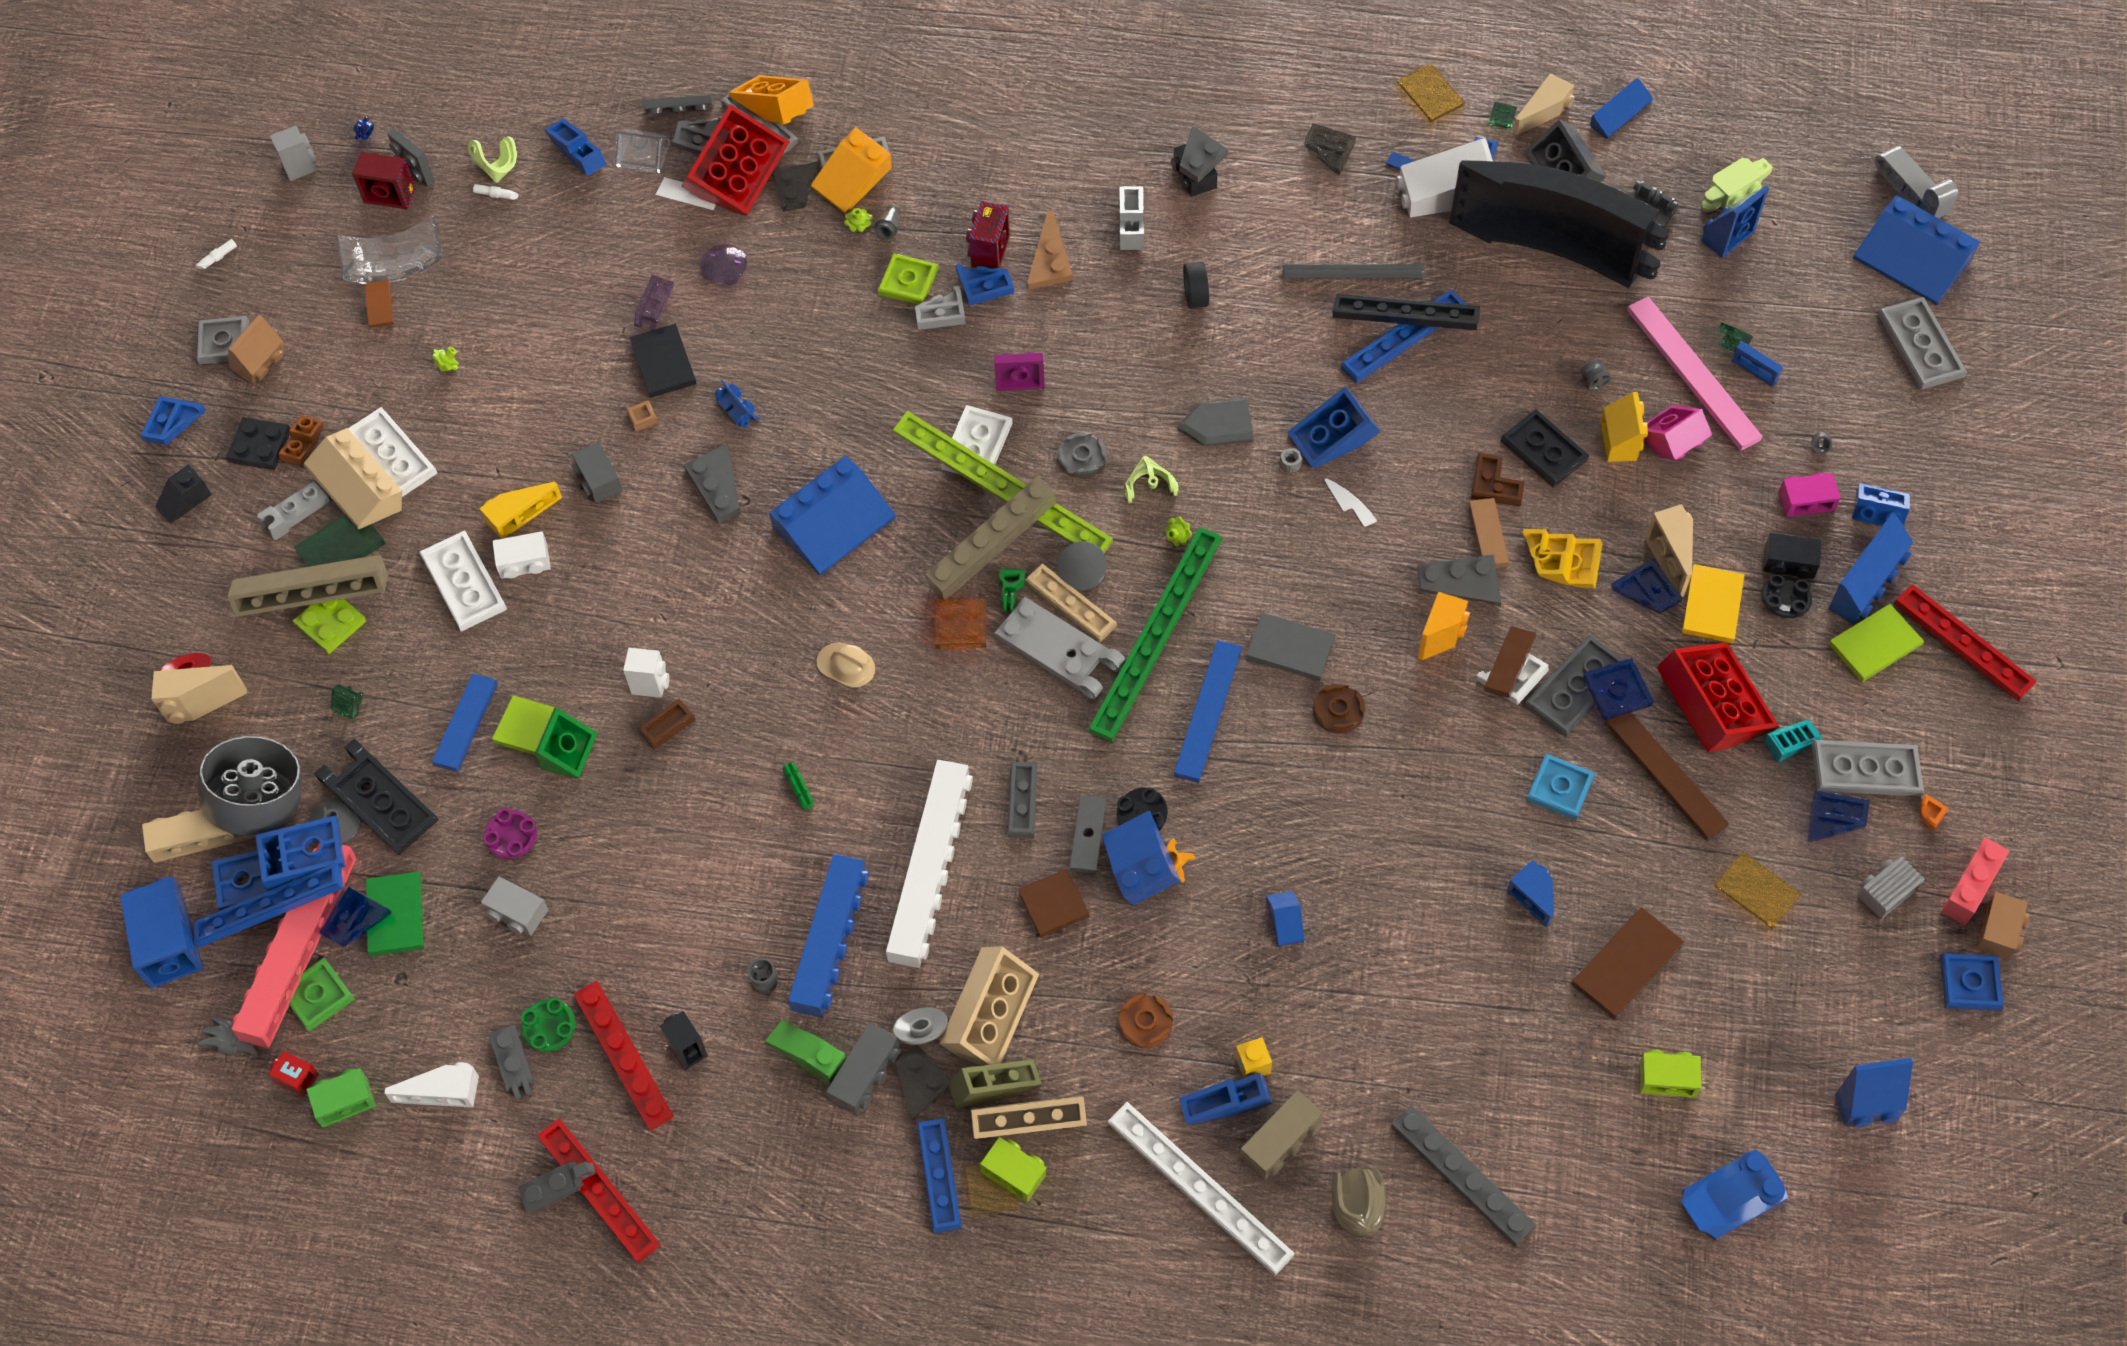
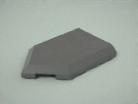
(1219, 422)

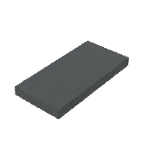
(1565, 696)

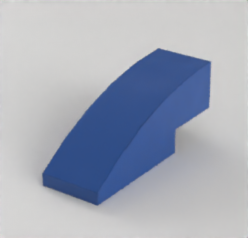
(576, 146)
(1226, 1099)

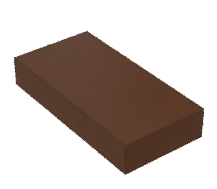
(666, 723)

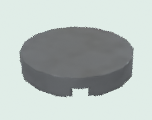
(1082, 455)

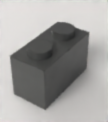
(596, 471)

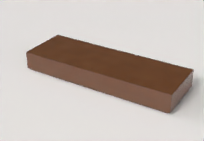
(1510, 662)

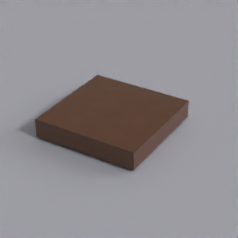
(1053, 903)

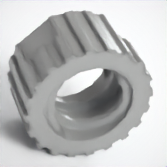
(1290, 467)

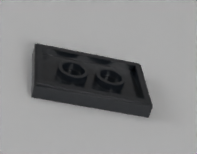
(663, 360)
(1544, 448)

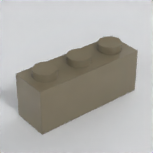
(1282, 1135)

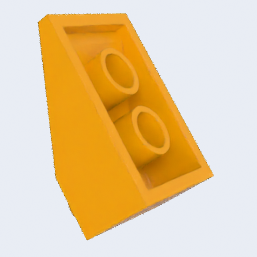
(774, 97)
(852, 170)

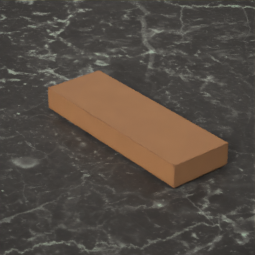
(1488, 530)

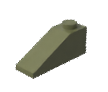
(992, 1082)

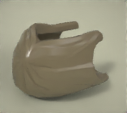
(1359, 1201)

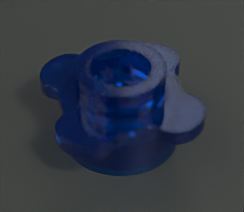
(363, 128)

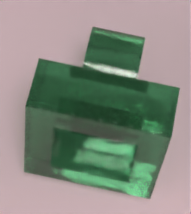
(1732, 337)
(345, 701)

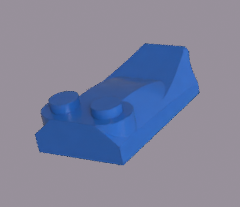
(1734, 1195)

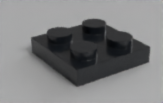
(258, 443)

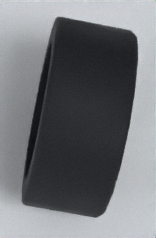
(1196, 285)

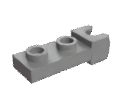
(292, 510)

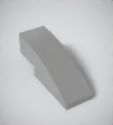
(1131, 218)

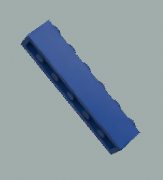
(827, 936)

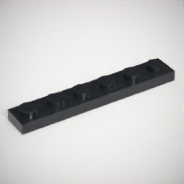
(1406, 312)

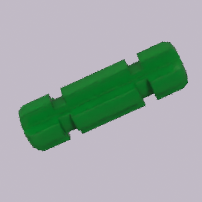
(798, 786)

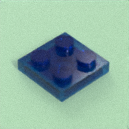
(1618, 689)

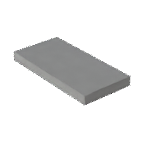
(1922, 343)
(1867, 768)

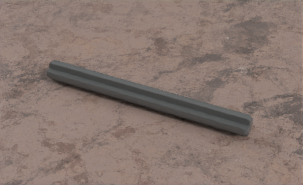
(1353, 271)

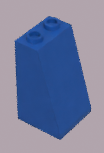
(160, 932)

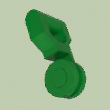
(1010, 587)

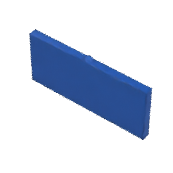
(1397, 160)

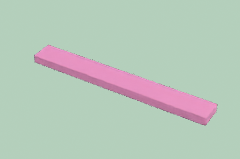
(1694, 373)

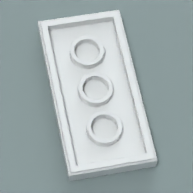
(393, 450)
(463, 580)

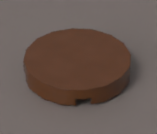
(1338, 708)

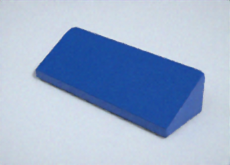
(1621, 108)

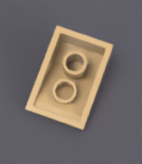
(1672, 544)
(195, 691)

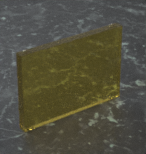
(1431, 92)
(1757, 890)

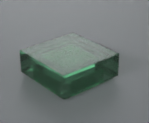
(1502, 115)

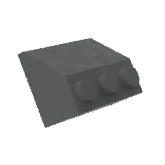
(1565, 150)

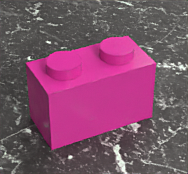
(1809, 495)

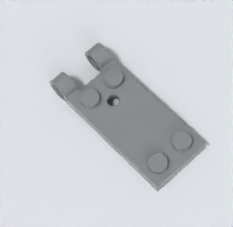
(1047, 641)

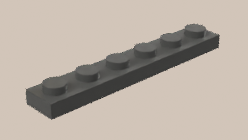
(1463, 1176)

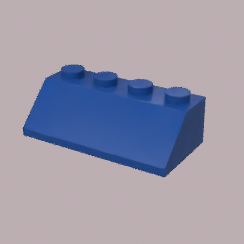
(1872, 571)

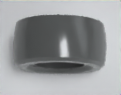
(249, 767)

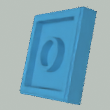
(1560, 786)

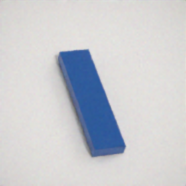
(464, 722)
(939, 1175)

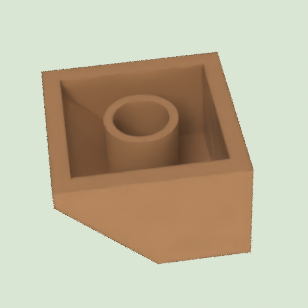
(255, 350)

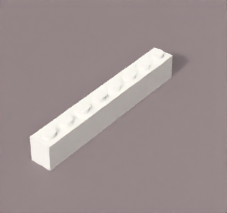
(928, 864)

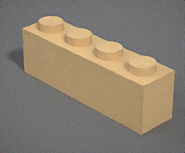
(184, 835)
(1028, 1117)

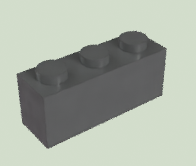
(863, 1069)

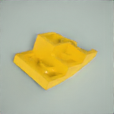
(1564, 557)

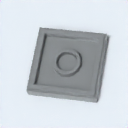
(217, 336)

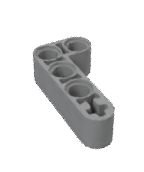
(1915, 184)

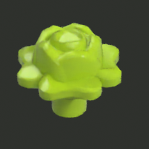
(858, 220)
(445, 359)
(1178, 531)

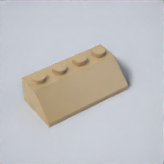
(354, 479)
(989, 1007)

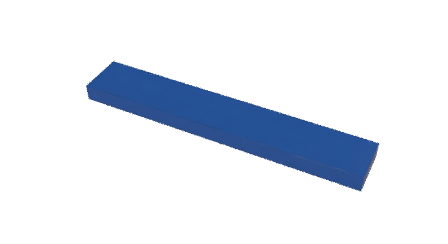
(1390, 344)
(1207, 711)
(268, 905)

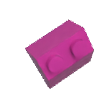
(1677, 431)

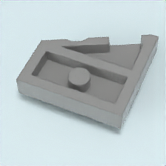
(941, 311)

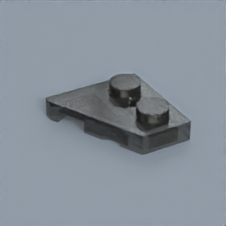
(1330, 146)

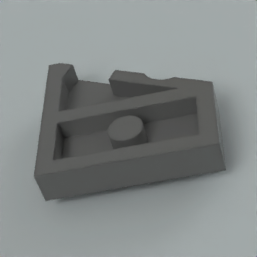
(1201, 155)

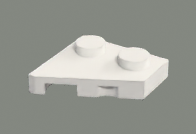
(1530, 675)

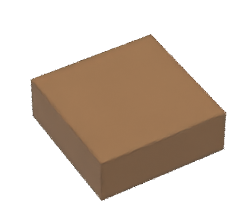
(642, 415)

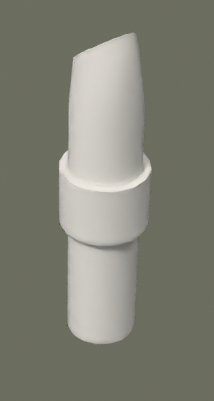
(495, 192)
(216, 254)

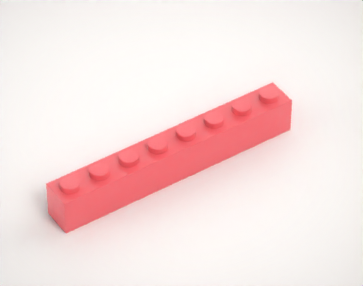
(284, 964)

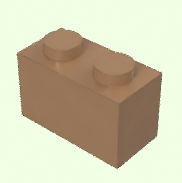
(2003, 926)

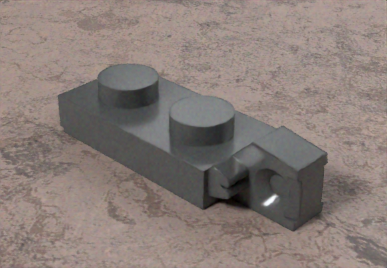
(554, 1185)

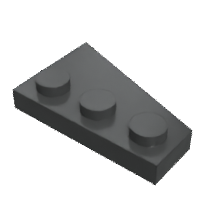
(715, 482)
(1464, 578)

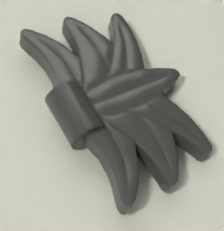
(225, 1039)

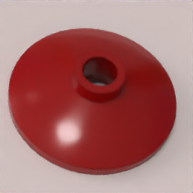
(187, 661)

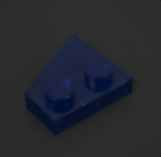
(353, 917)

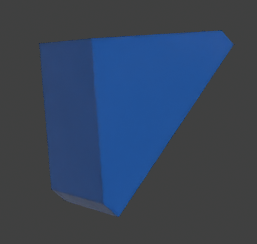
(1286, 918)

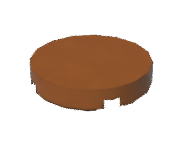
(1145, 1021)

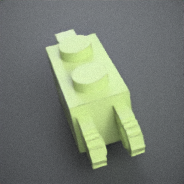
(1735, 183)

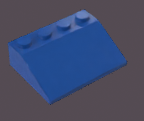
(1917, 250)
(831, 515)

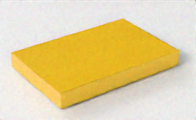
(1713, 603)

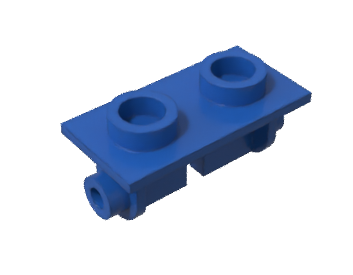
(743, 409)

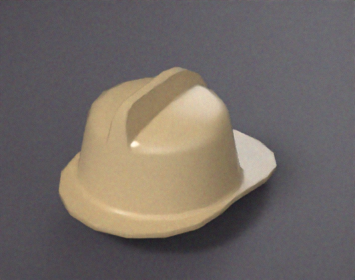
(846, 664)

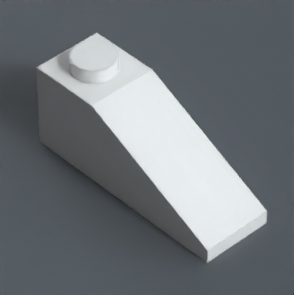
(443, 1086)

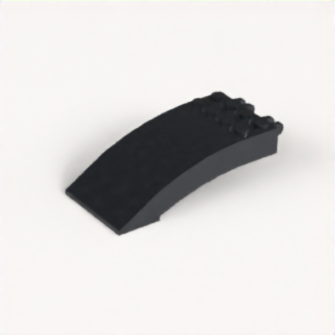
(1559, 216)

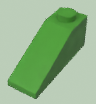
(807, 1051)

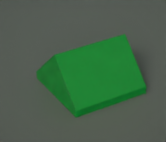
(564, 745)

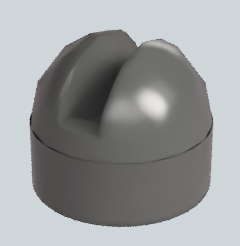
(1827, 443)

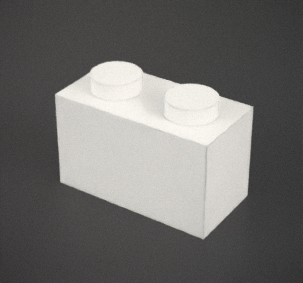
(521, 555)
(645, 672)

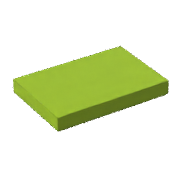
(1876, 643)

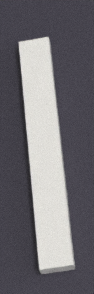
(1201, 1189)

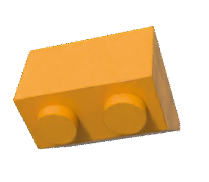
(1444, 625)

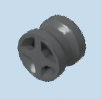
(1595, 375)

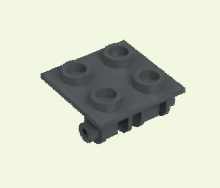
(1666, 205)

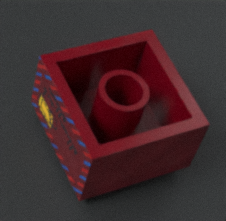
(384, 180)
(988, 235)

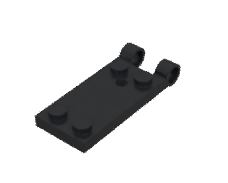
(385, 808)

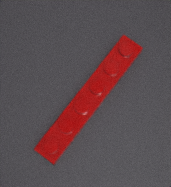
(1965, 642)
(623, 1055)
(601, 1193)

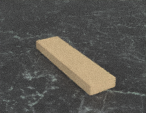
(1071, 603)

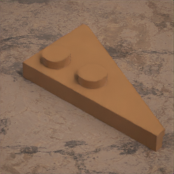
(1050, 260)

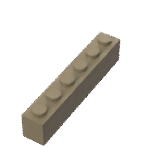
(991, 538)
(308, 585)

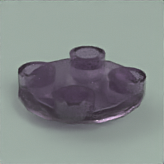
(723, 264)

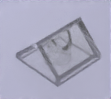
(641, 149)

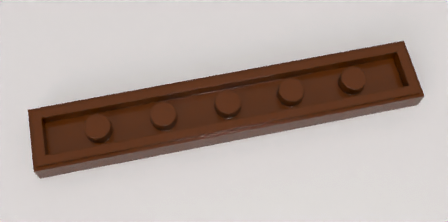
(1667, 775)

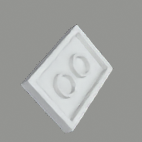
(982, 433)

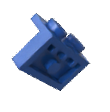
(1877, 504)

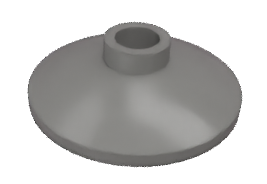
(920, 1025)

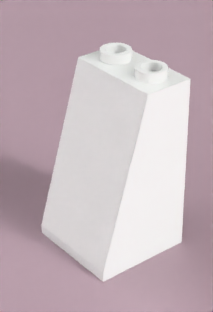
(1431, 181)

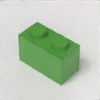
(341, 1097)

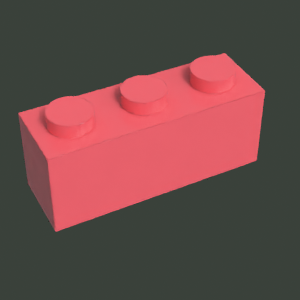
(1975, 881)

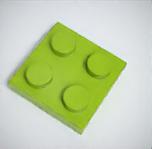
(329, 623)

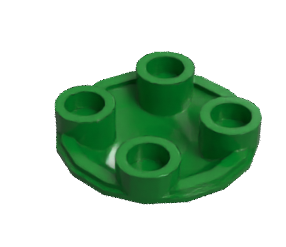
(548, 1025)

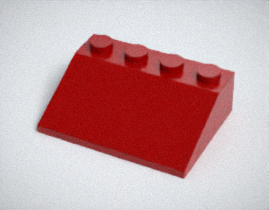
(735, 162)
(1716, 696)

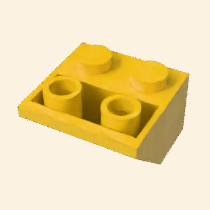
(1624, 428)

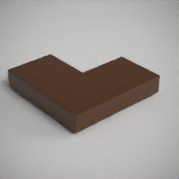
(1489, 484)

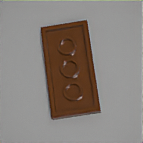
(1627, 962)

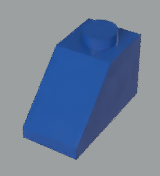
(1534, 891)

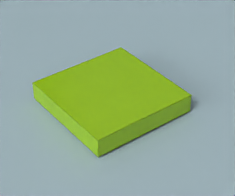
(908, 279)
(522, 725)

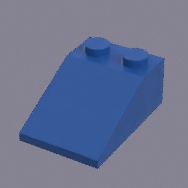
(1734, 223)
(1333, 429)
(1140, 859)
(1875, 1092)

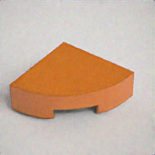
(1932, 811)

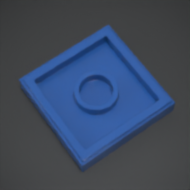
(1971, 981)

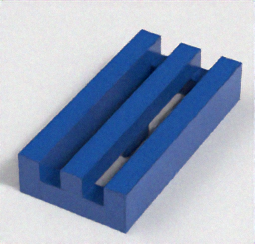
(1757, 363)

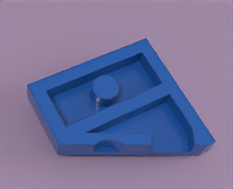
(984, 283)
(169, 419)

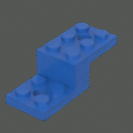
(279, 860)

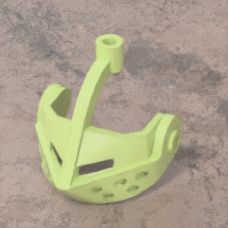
(502, 166)
(1149, 467)

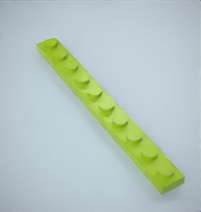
(993, 479)

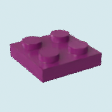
(1019, 371)

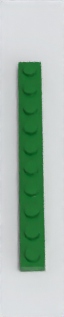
(1155, 635)

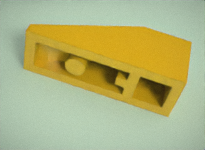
(515, 508)

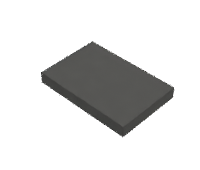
(1290, 646)

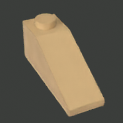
(1545, 104)

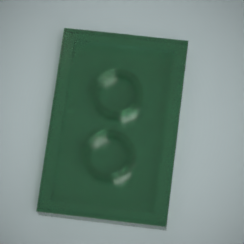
(339, 543)

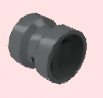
(760, 970)

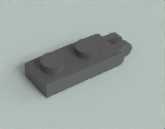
(512, 1060)

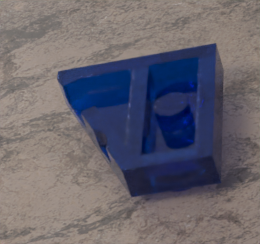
(1648, 587)
(1836, 815)

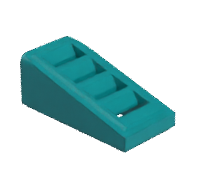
(1776, 748)

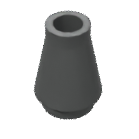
(887, 224)

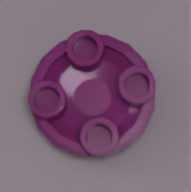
(510, 834)

